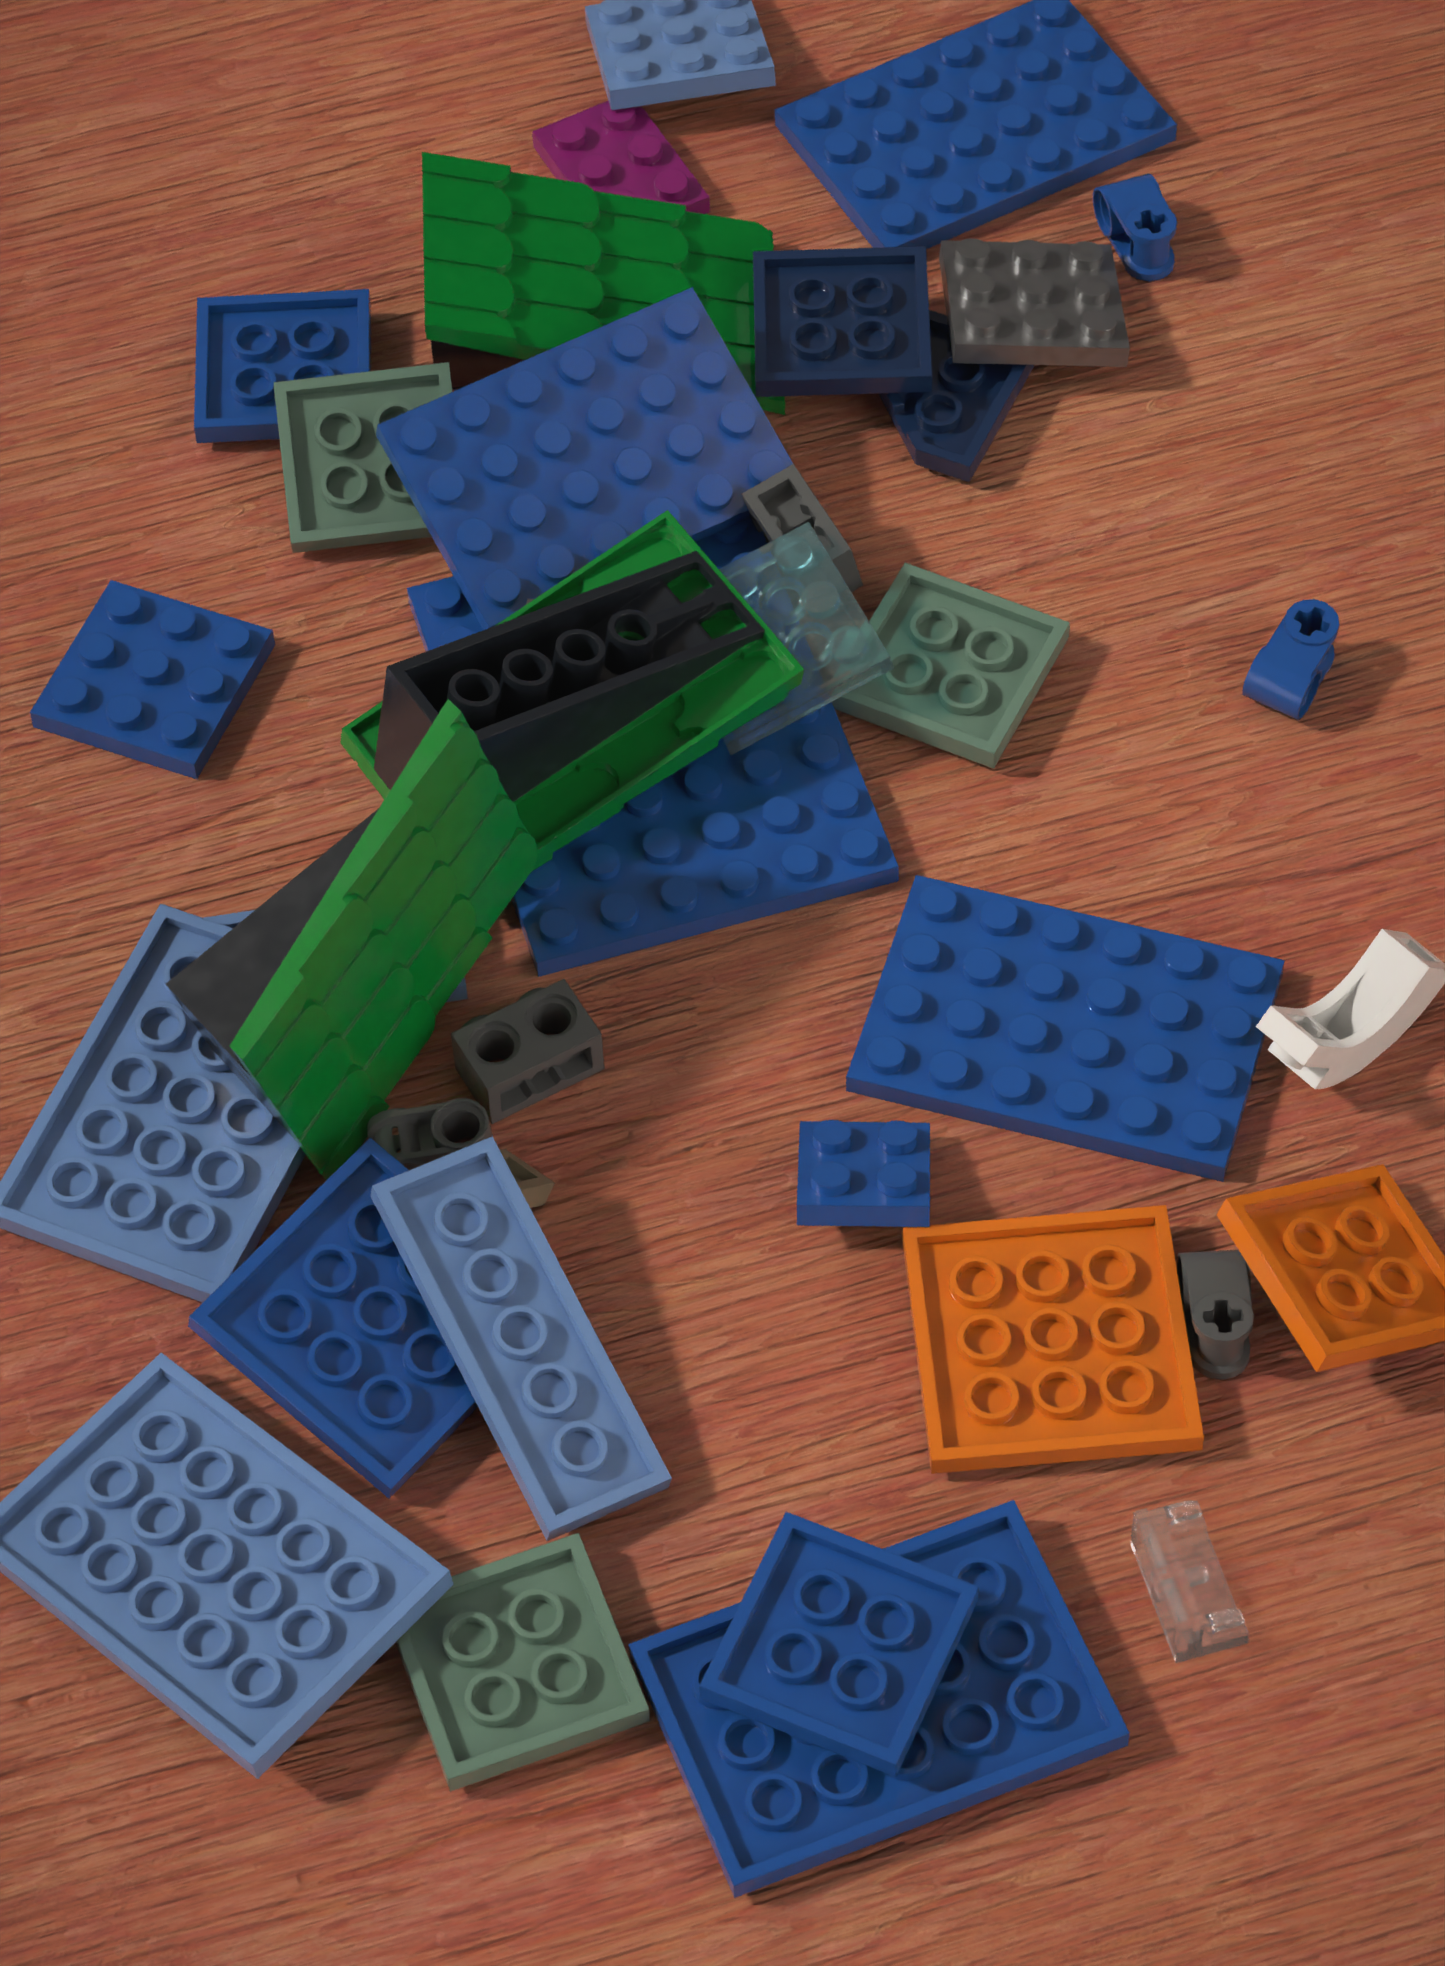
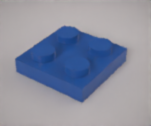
(863, 1174)

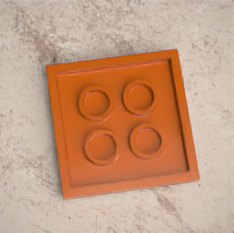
(1343, 1264)

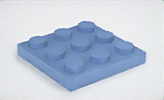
(677, 49)

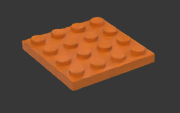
(1051, 1339)

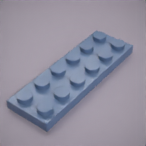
(520, 1338)

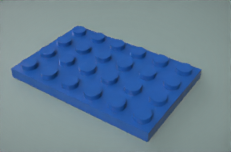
(975, 125)
(583, 450)
(1066, 1027)
(1005, 1714)

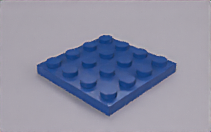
(342, 1331)

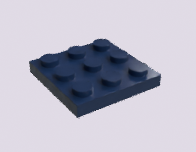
(841, 321)

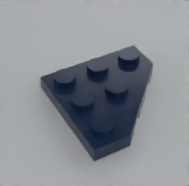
(963, 412)

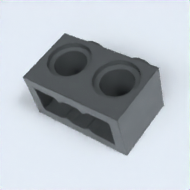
(787, 503)
(534, 1062)

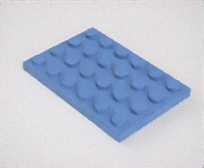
(150, 1139)
(213, 1563)

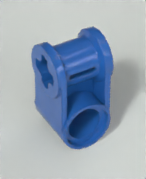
(1137, 225)
(1295, 659)

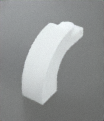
(1359, 1015)

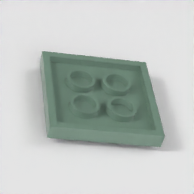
(334, 466)
(959, 663)
(520, 1664)

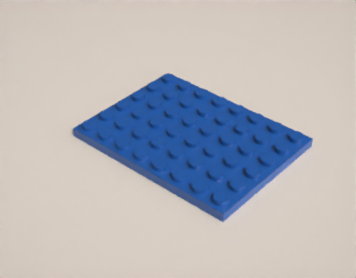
(708, 842)

